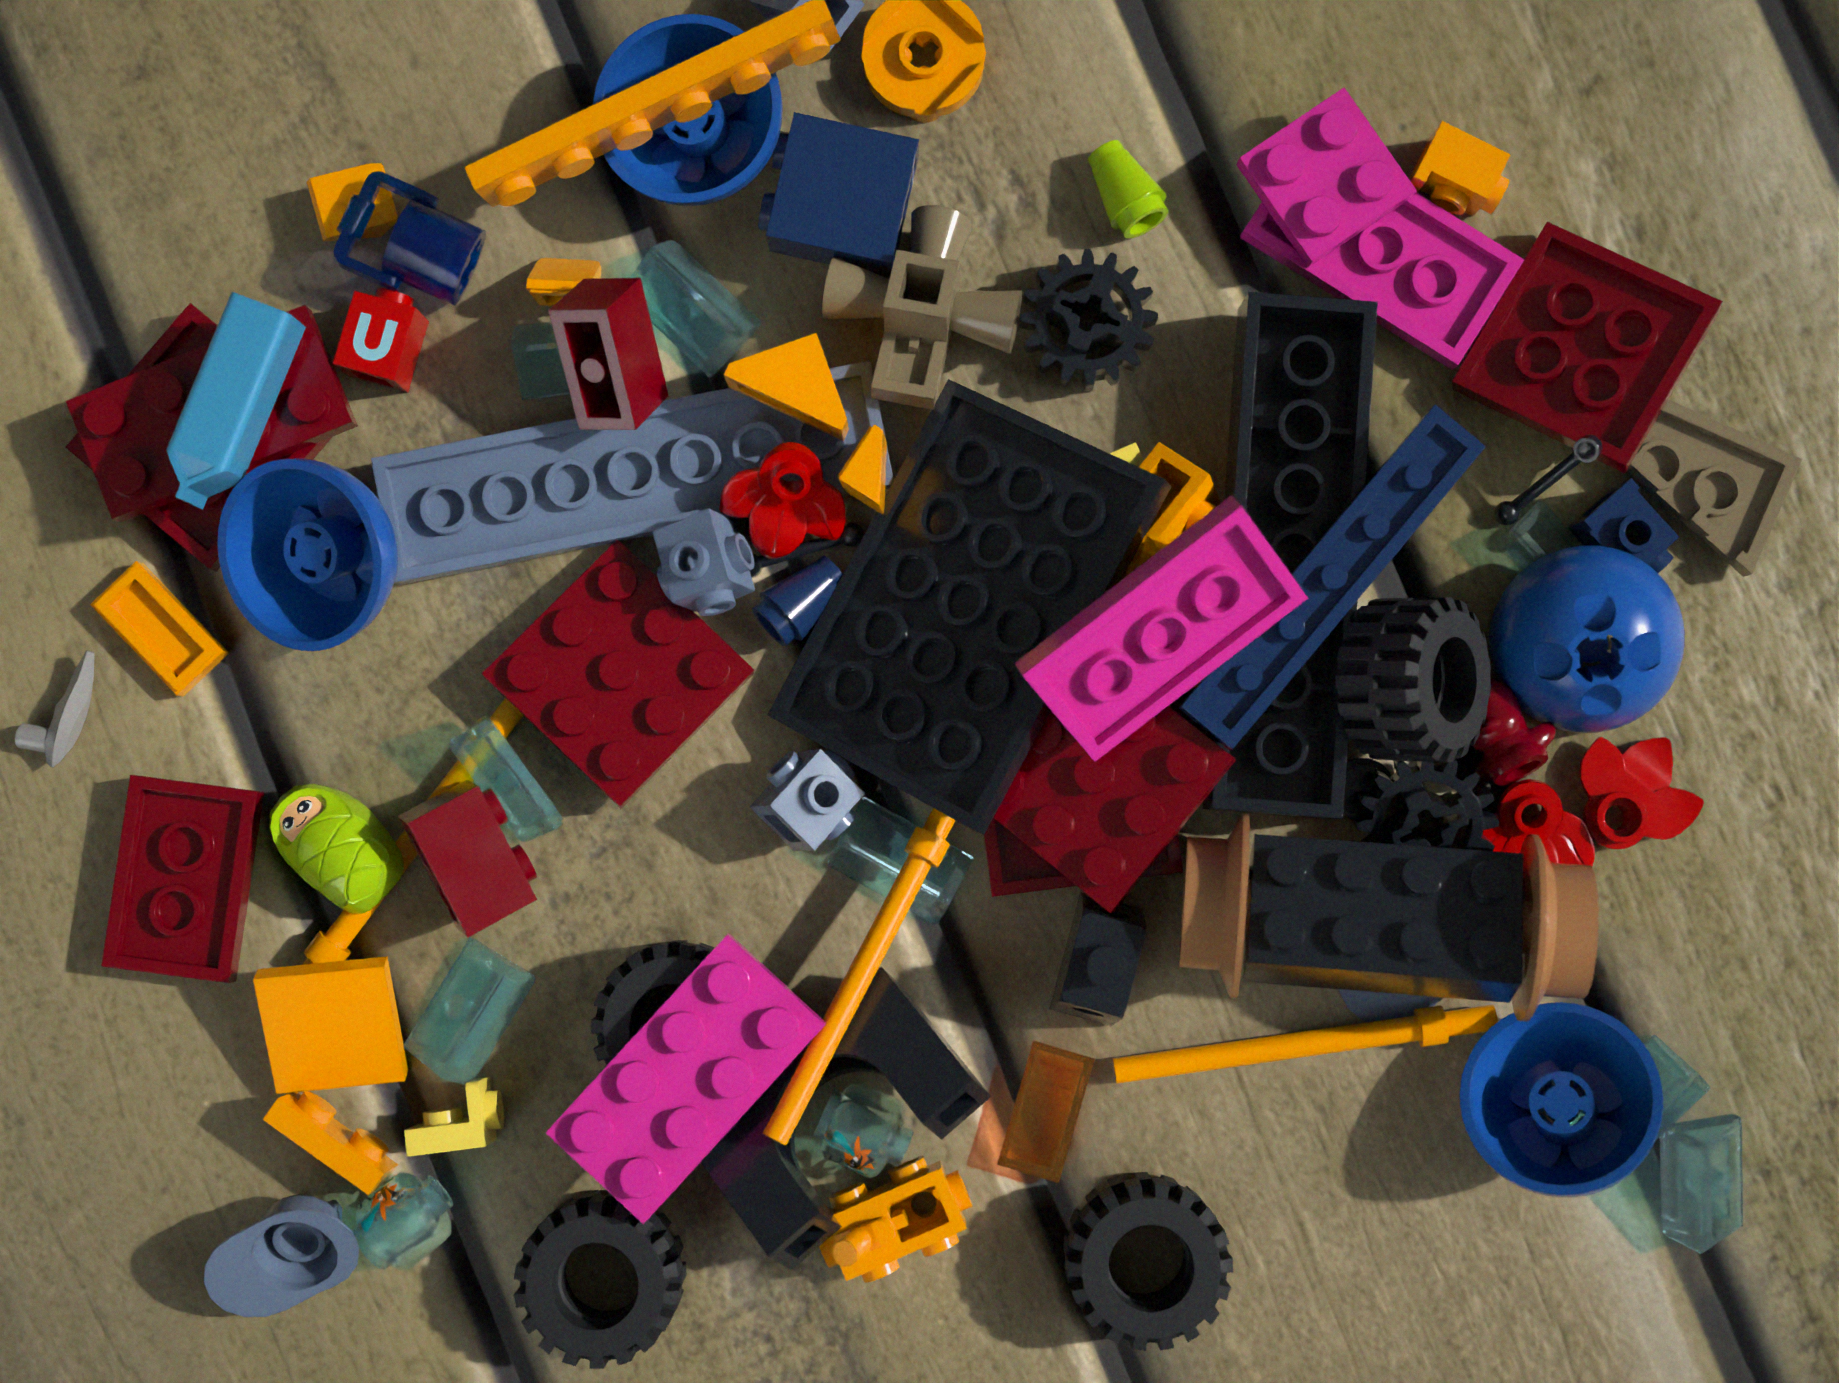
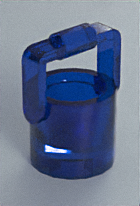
(425, 247)

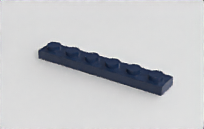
(1337, 574)

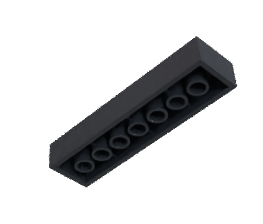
(1294, 470)

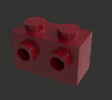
(609, 353)
(469, 856)

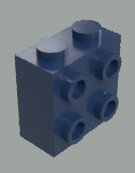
(839, 193)

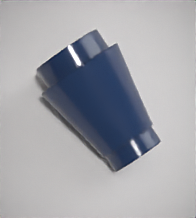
(797, 602)

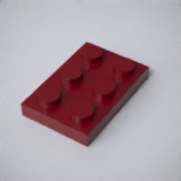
(182, 879)

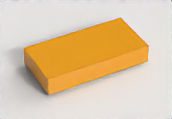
(159, 628)

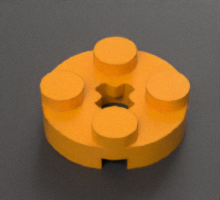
(923, 91)

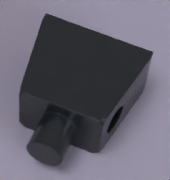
(1099, 962)

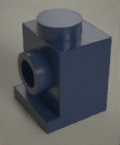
(1609, 516)

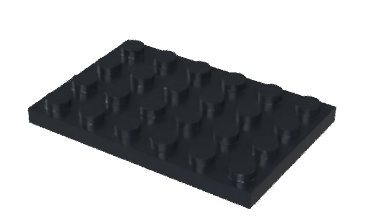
(972, 565)

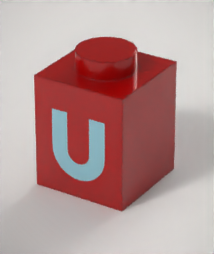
(381, 339)

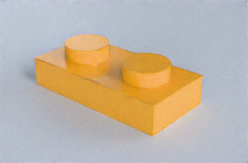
(311, 1125)

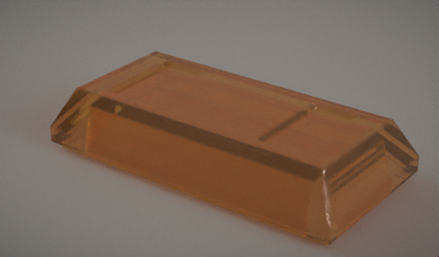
(1045, 1111)

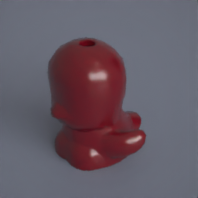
(1506, 743)

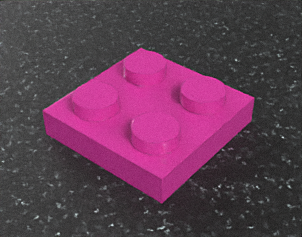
(1326, 177)

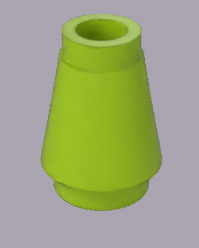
(1127, 191)

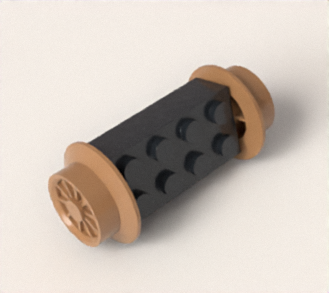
(1390, 918)

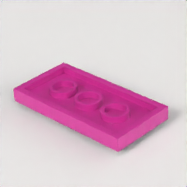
(1421, 266)
(1162, 629)
(686, 1078)

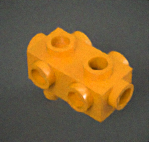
(885, 1227)

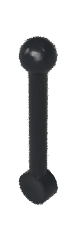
(1585, 450)
(850, 537)

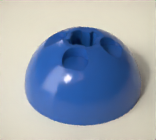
(707, 164)
(306, 553)
(1561, 617)
(1564, 1065)

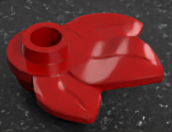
(781, 509)
(1639, 787)
(1561, 832)

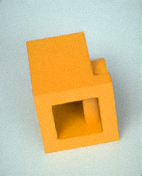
(1460, 172)

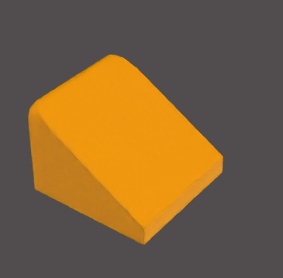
(332, 193)
(556, 277)
(866, 470)

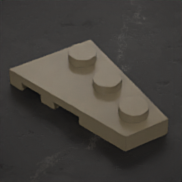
(1715, 481)

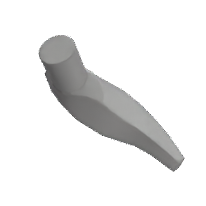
(67, 718)

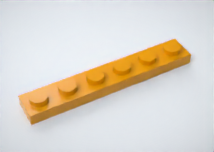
(675, 94)

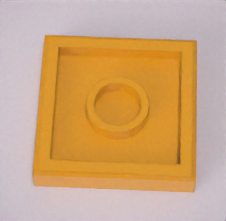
(331, 1025)

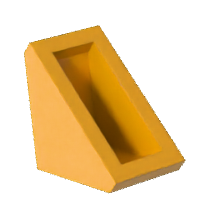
(793, 381)

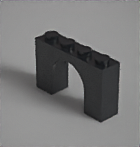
(884, 1038)

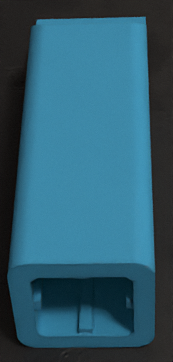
(232, 397)

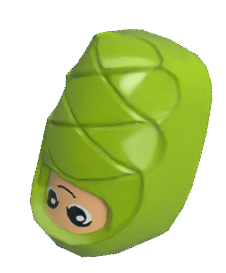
(336, 846)

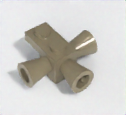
(921, 307)

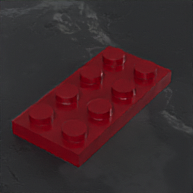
(133, 419)

